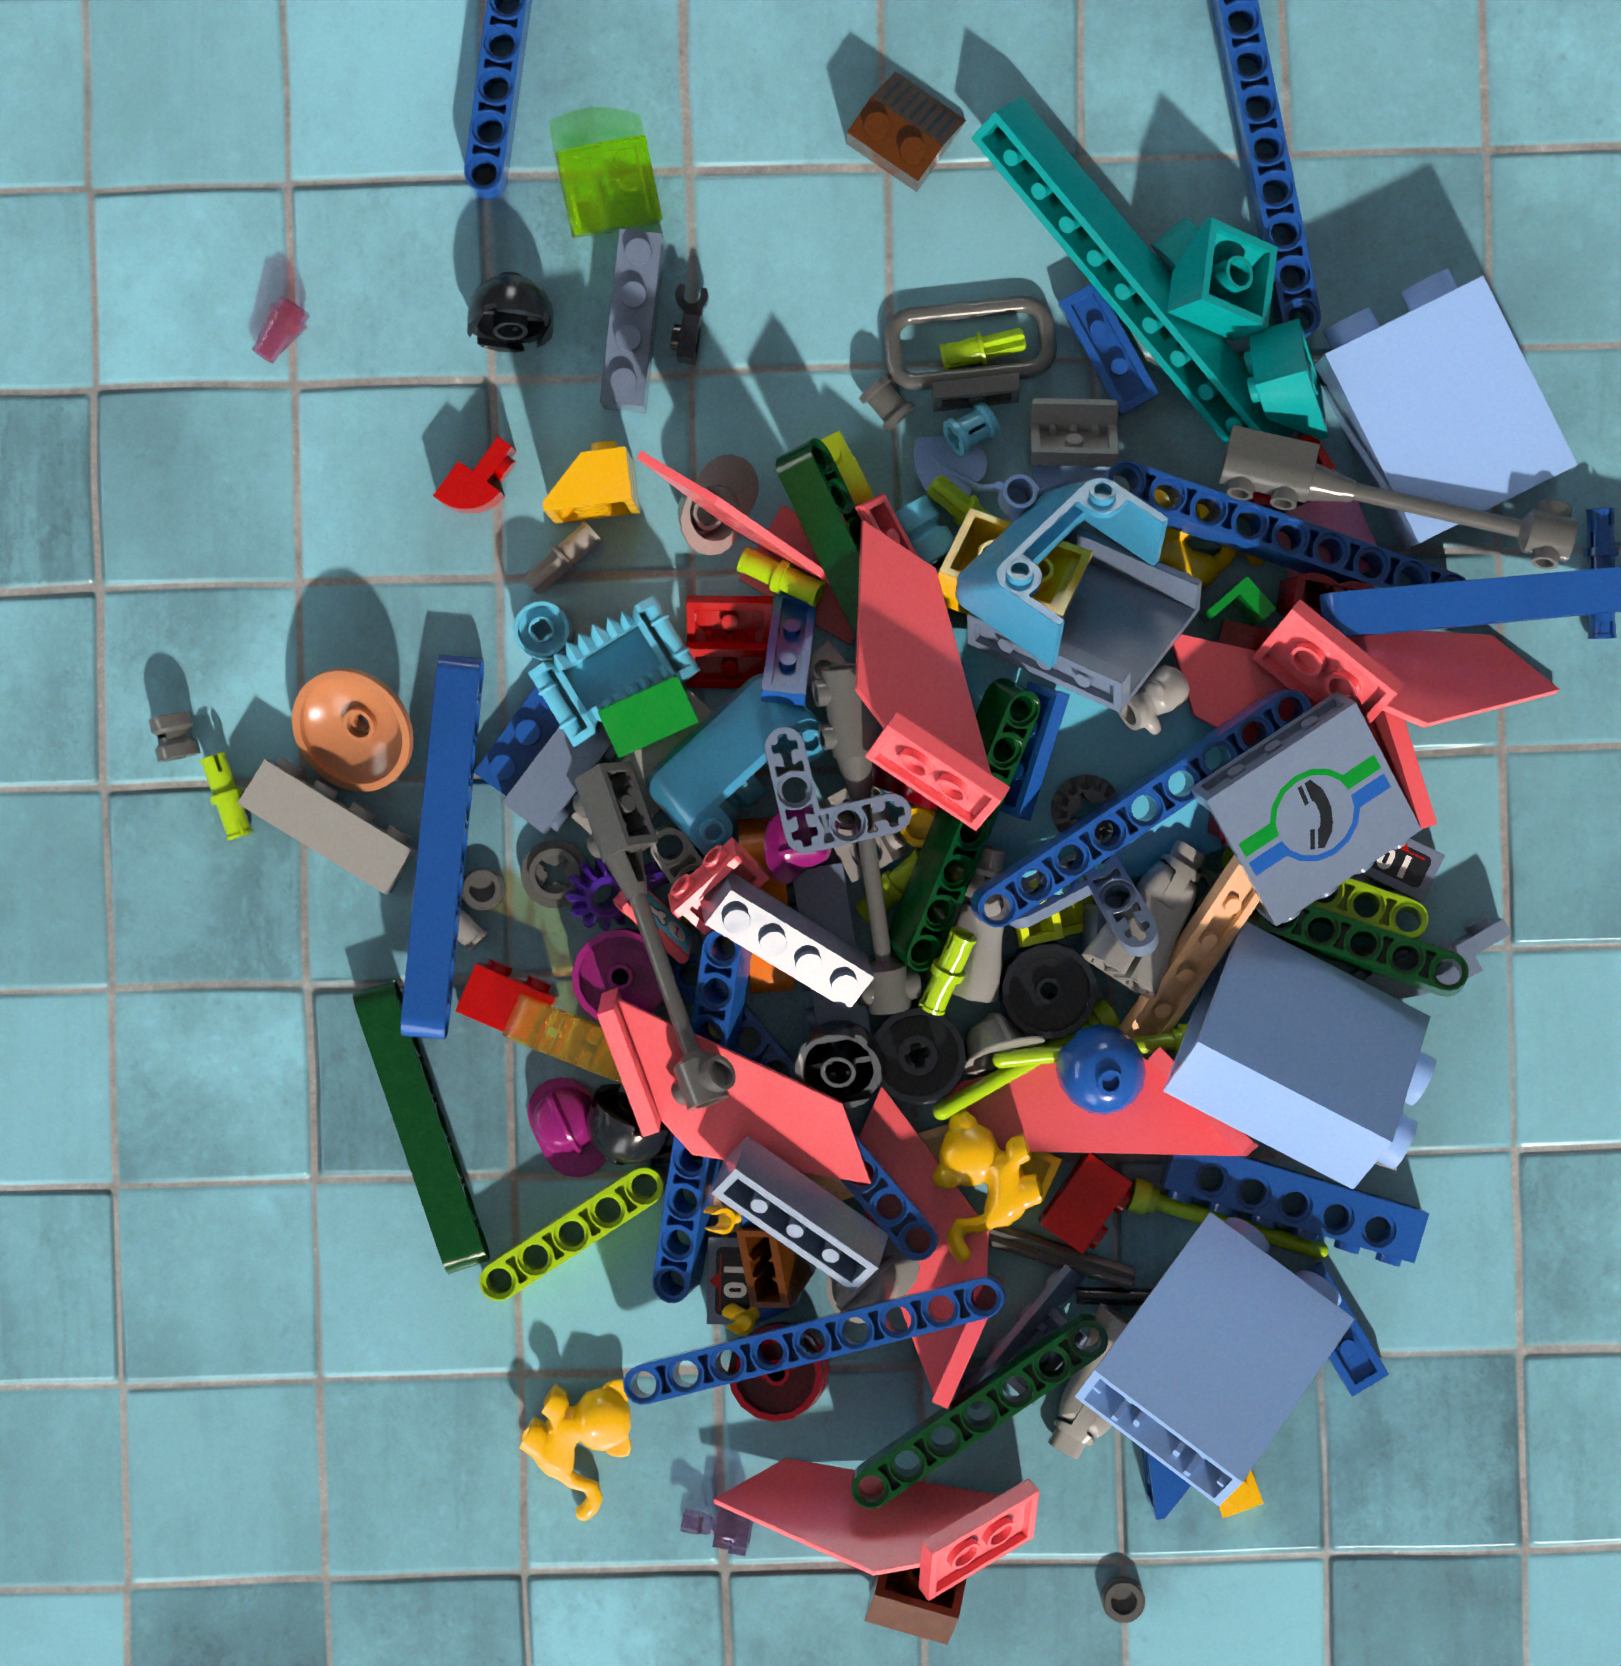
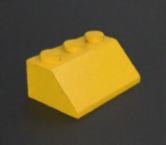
(595, 486)

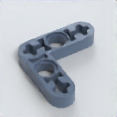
(825, 817)
(1100, 886)

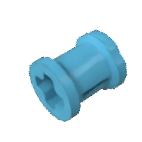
(971, 428)

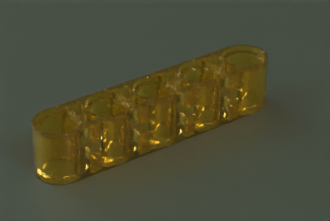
(561, 1036)

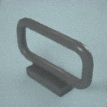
(972, 385)

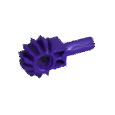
(601, 875)

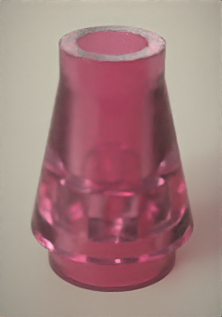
(280, 328)

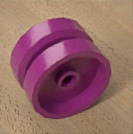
(601, 958)

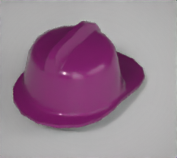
(781, 859)
(558, 1122)

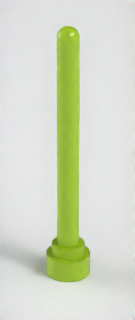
(1101, 1014)
(1049, 1054)
(1148, 1199)

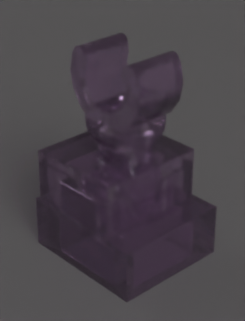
(729, 1529)

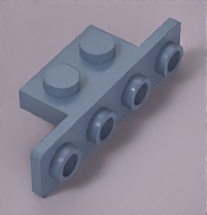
(1032, 1325)

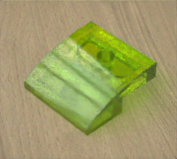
(608, 186)

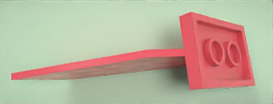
(781, 541)
(1406, 674)
(1228, 680)
(917, 683)
(769, 1107)
(1149, 1125)
(912, 1165)
(925, 1527)

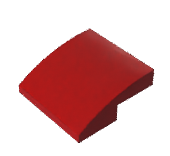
(727, 638)

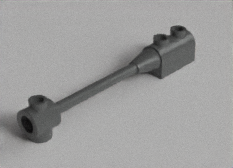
(1290, 474)
(850, 736)
(620, 833)

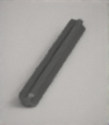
(1058, 1255)

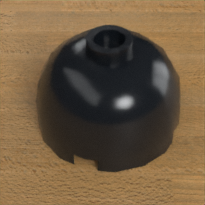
(509, 313)
(840, 1062)
(615, 1129)

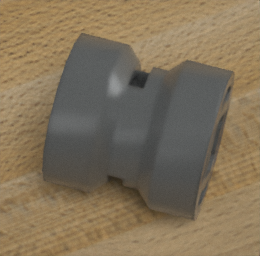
(174, 736)

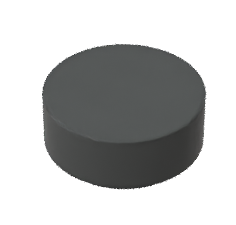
(483, 889)
(1123, 1599)

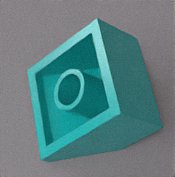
(1224, 281)
(1286, 379)

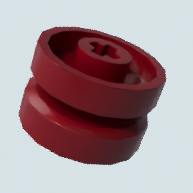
(780, 1398)

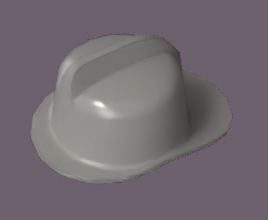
(735, 483)
(994, 1035)
(890, 1281)

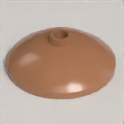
(339, 741)

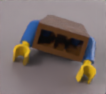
(771, 1271)

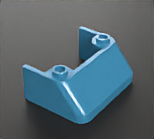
(1007, 573)
(722, 757)

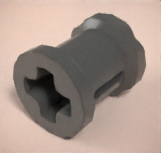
(887, 402)

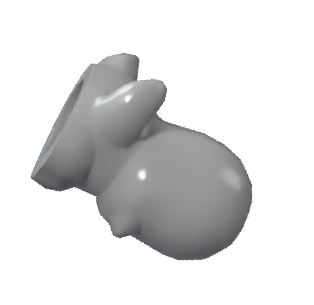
(1160, 693)

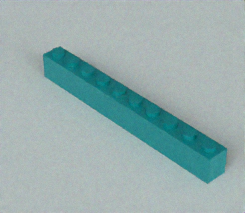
(1119, 267)

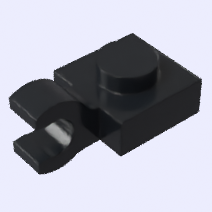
(687, 335)

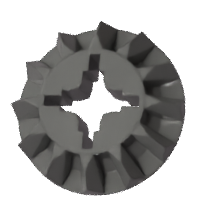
(1067, 801)
(534, 873)

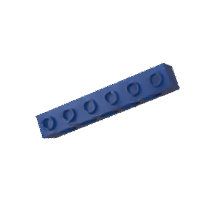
(1403, 1222)

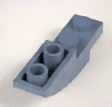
(1480, 935)

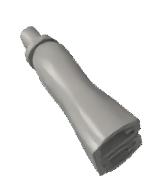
(1169, 897)
(984, 962)
(1076, 1421)

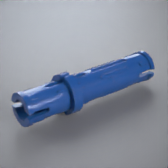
(1601, 554)

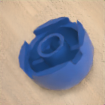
(1101, 1069)

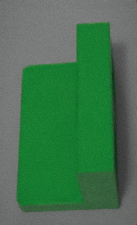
(1246, 599)
(647, 715)

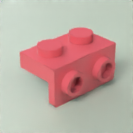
(716, 865)

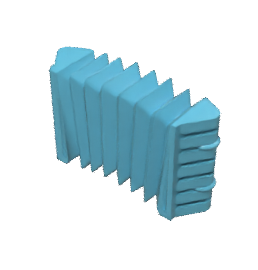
(611, 667)

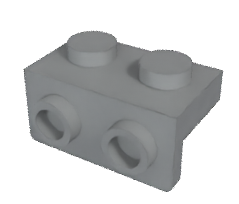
(1074, 432)

